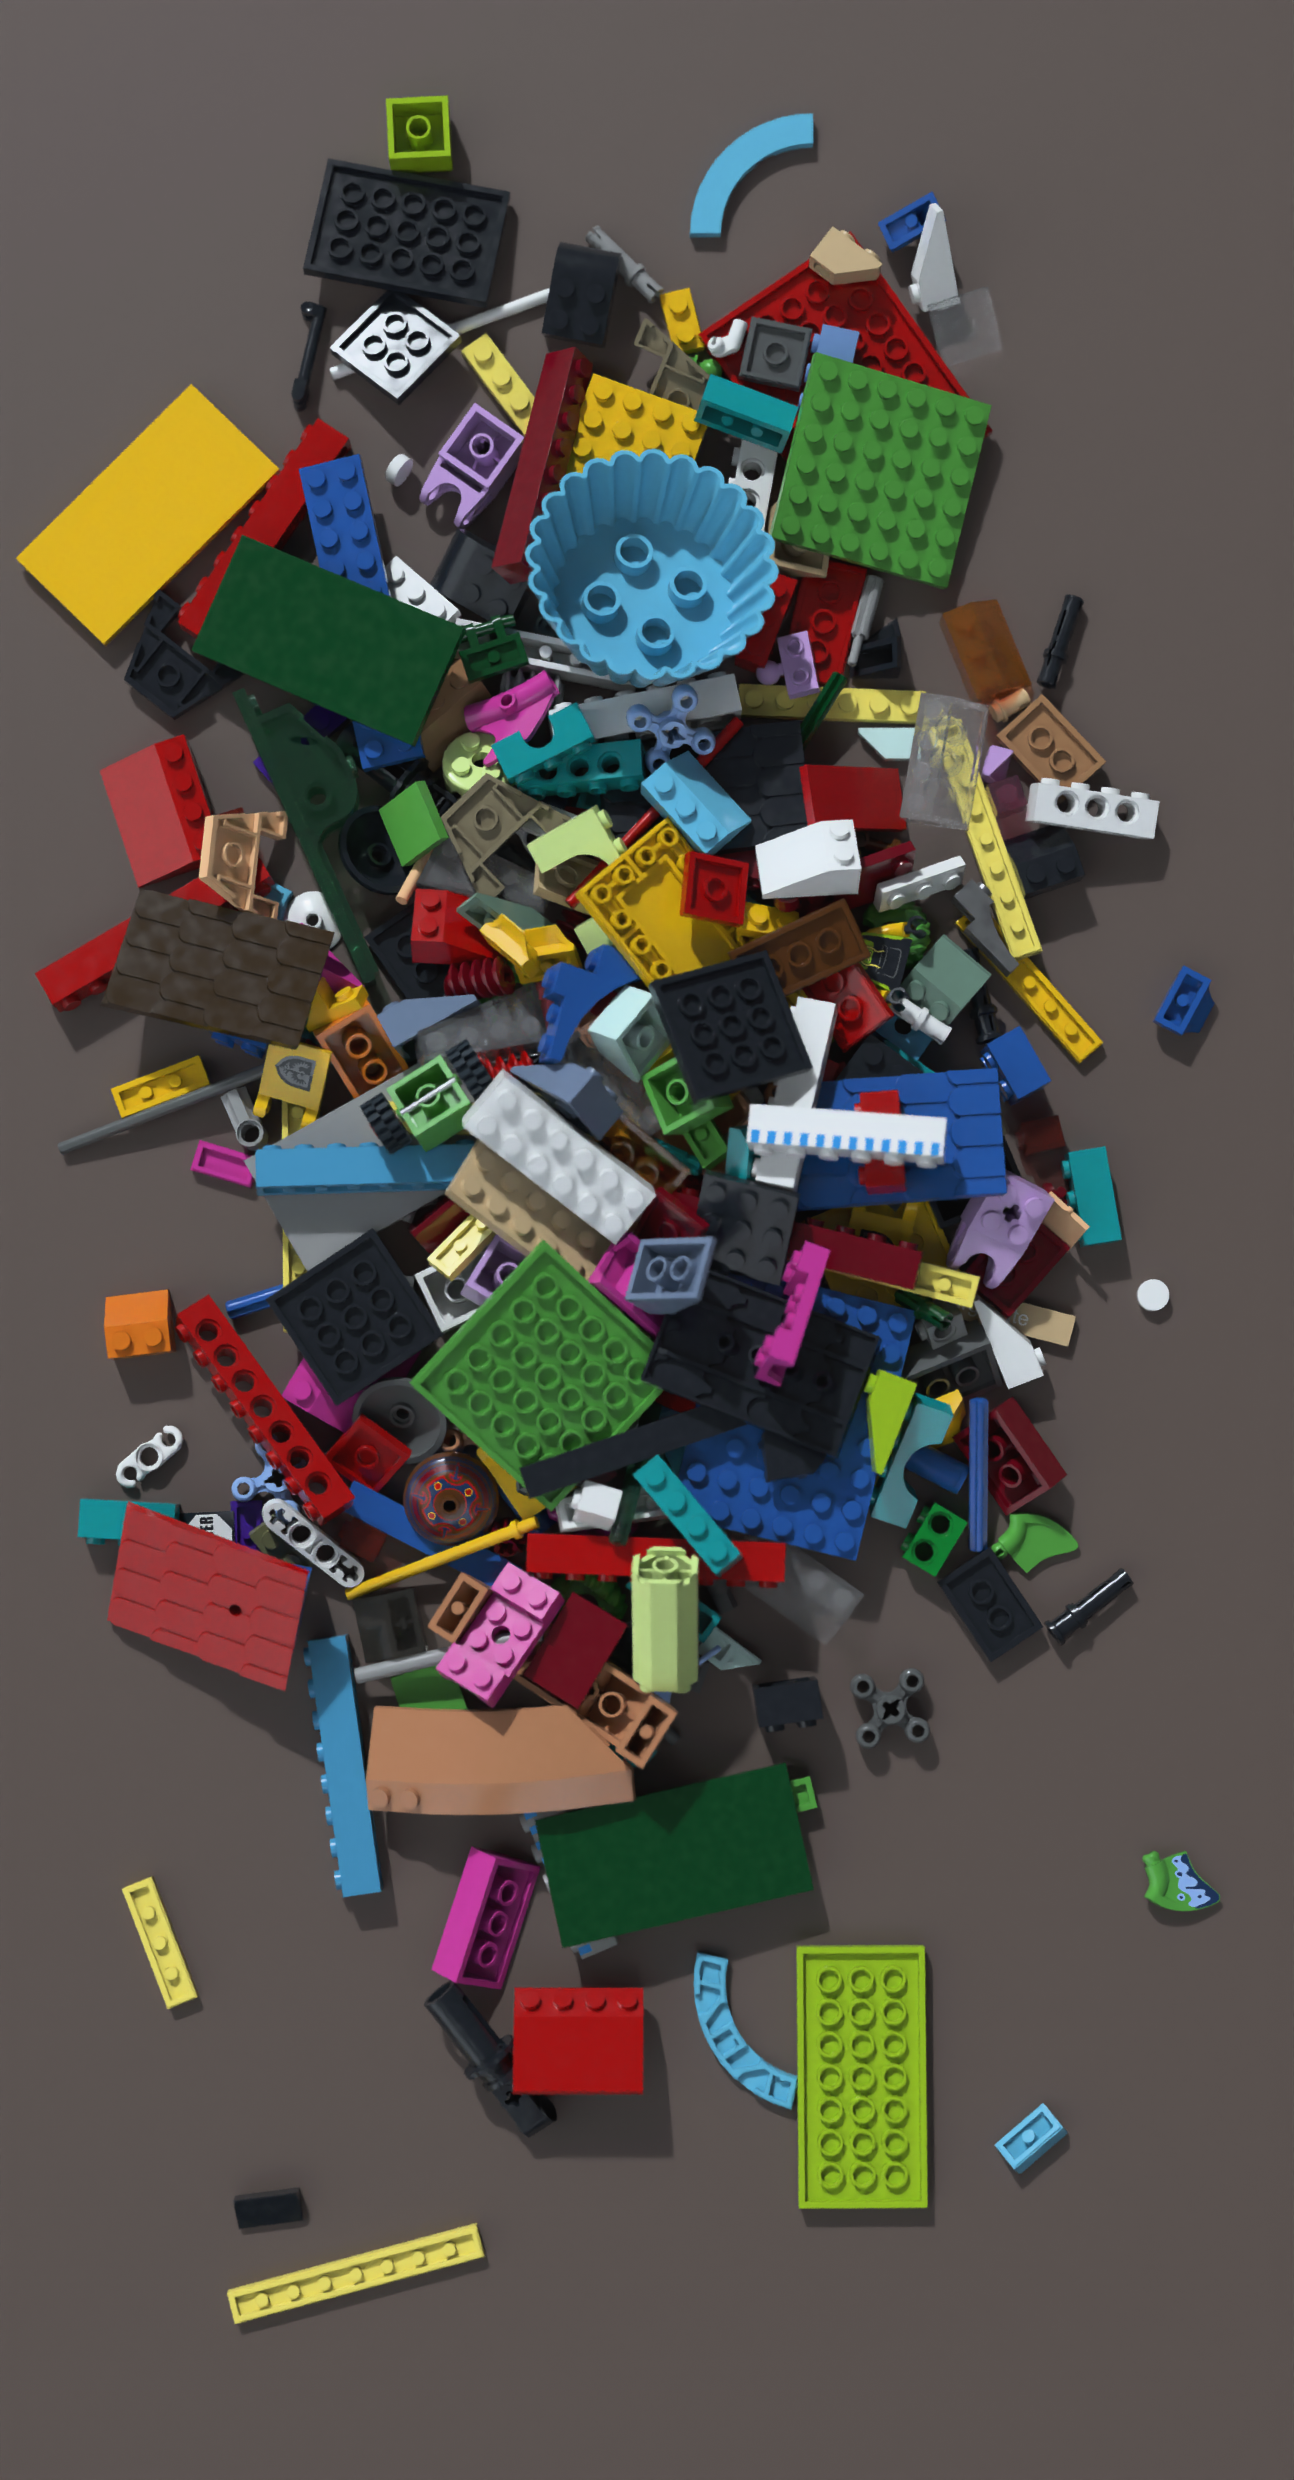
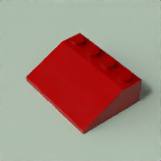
(159, 809)
(578, 2041)

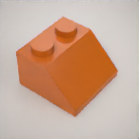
(139, 1325)

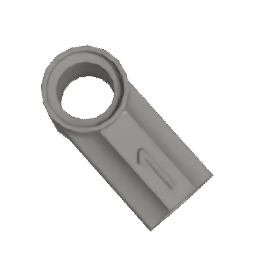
(240, 1111)

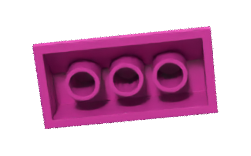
(485, 1918)

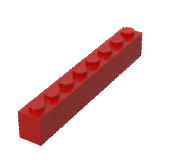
(272, 518)
(90, 966)
(597, 1556)

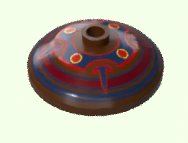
(453, 1478)

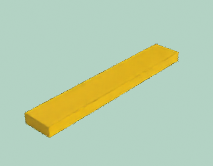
(1047, 1004)

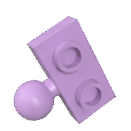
(796, 666)

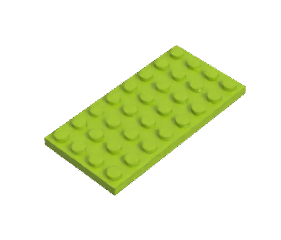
(861, 2076)

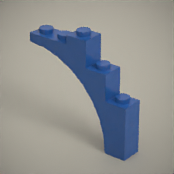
(576, 992)

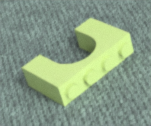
(582, 835)

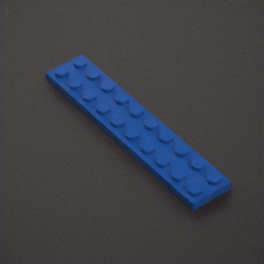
(351, 548)

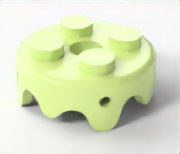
(459, 761)

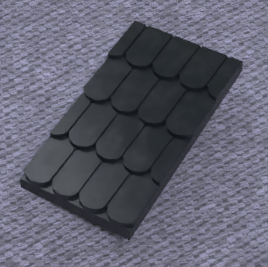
(753, 768)
(711, 1352)

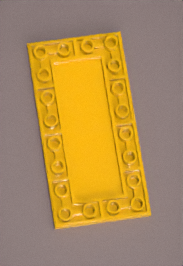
(148, 515)
(639, 911)

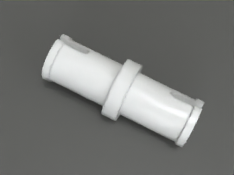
(923, 1021)

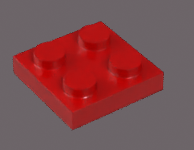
(714, 889)
(368, 1454)

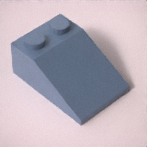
(406, 1018)
(574, 1094)
(669, 1273)

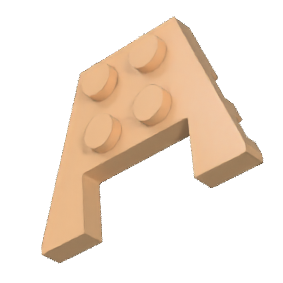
(231, 857)

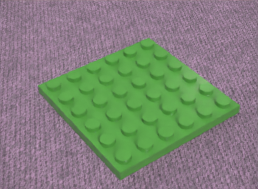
(879, 471)
(541, 1368)

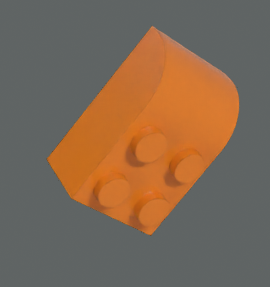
(360, 1050)

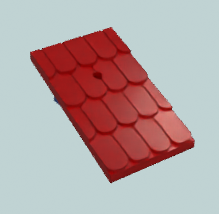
(208, 1596)

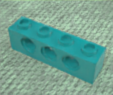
(596, 781)

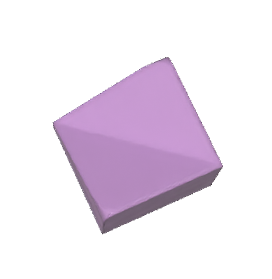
(996, 764)

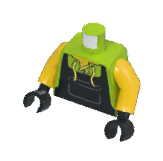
(889, 954)

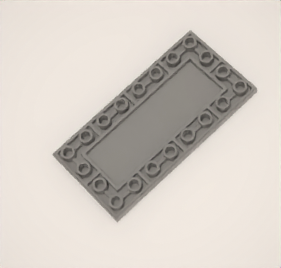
(328, 1222)

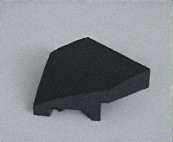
(787, 1459)

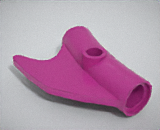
(513, 711)

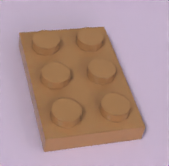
(1050, 746)

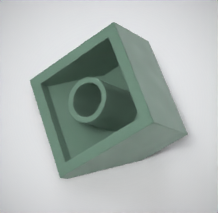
(945, 980)

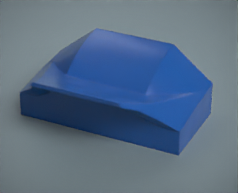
(1185, 1003)

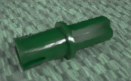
(924, 1309)

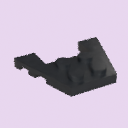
(166, 671)

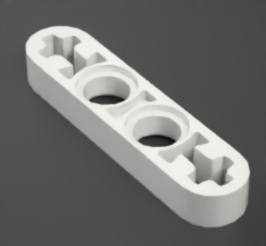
(315, 1540)

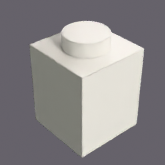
(596, 1505)

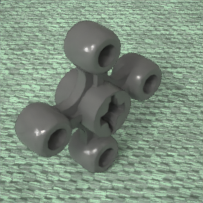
(878, 1698)

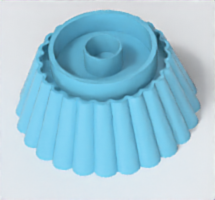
(651, 567)

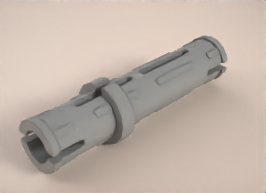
(634, 273)

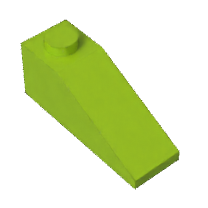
(886, 1408)

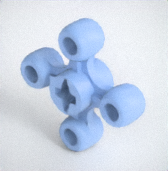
(666, 721)
(259, 1484)

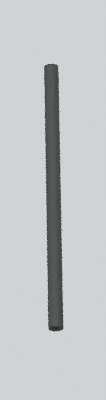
(161, 1110)

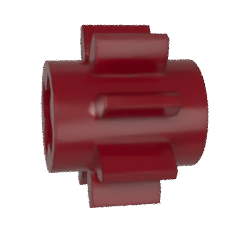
(511, 1546)

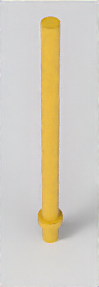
(515, 1530)

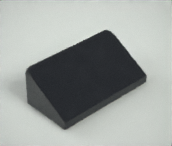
(268, 2208)

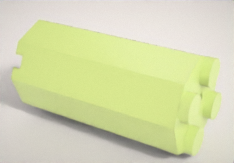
(665, 1620)

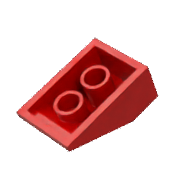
(442, 933)

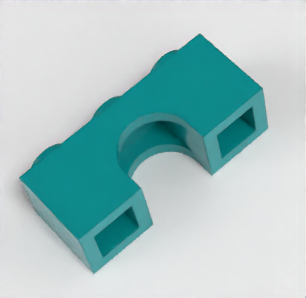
(569, 737)

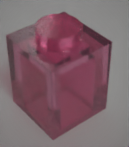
(1006, 797)

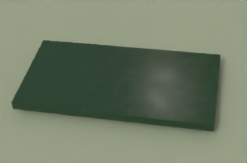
(329, 640)
(674, 1855)

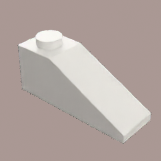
(933, 265)
(1011, 1348)

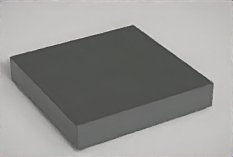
(775, 354)

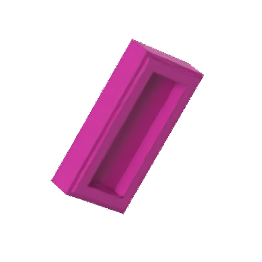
(222, 1164)

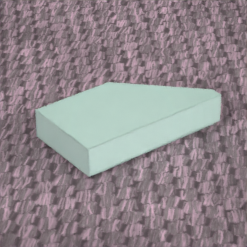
(889, 743)
(731, 1654)

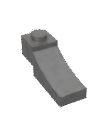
(975, 905)

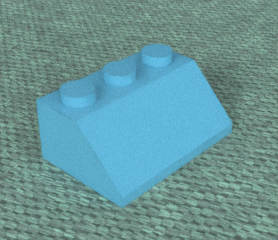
(694, 803)

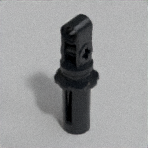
(410, 772)
(487, 2057)

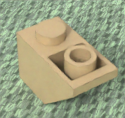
(842, 260)

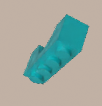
(923, 1425)
(688, 1515)

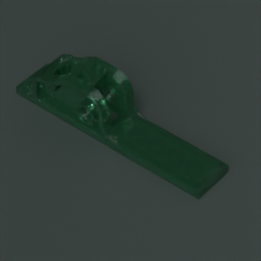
(298, 776)

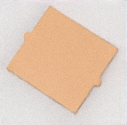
(1064, 1222)

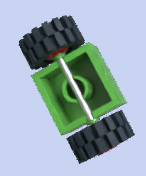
(429, 1100)

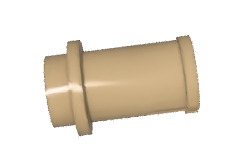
(1009, 705)

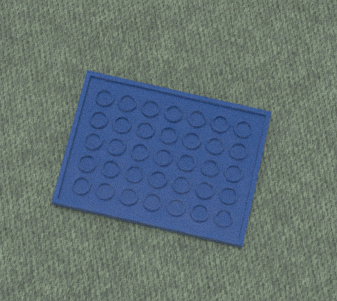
(824, 1508)

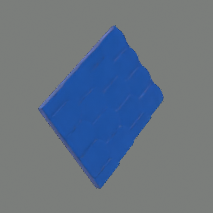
(973, 1141)

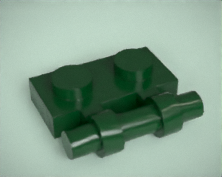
(494, 656)

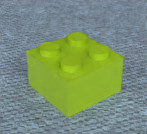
(419, 134)

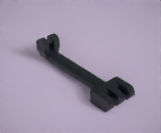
(316, 315)

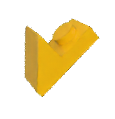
(331, 1007)

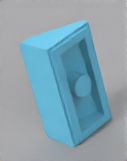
(1031, 2138)

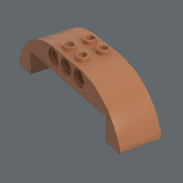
(615, 1703)

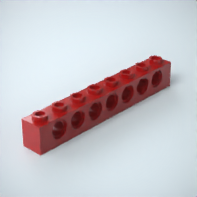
(206, 1316)

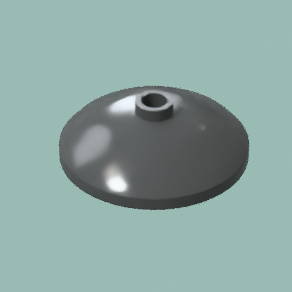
(419, 1430)

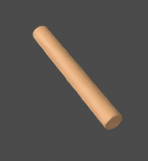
(410, 883)

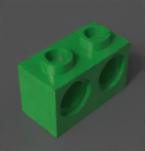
(940, 1543)

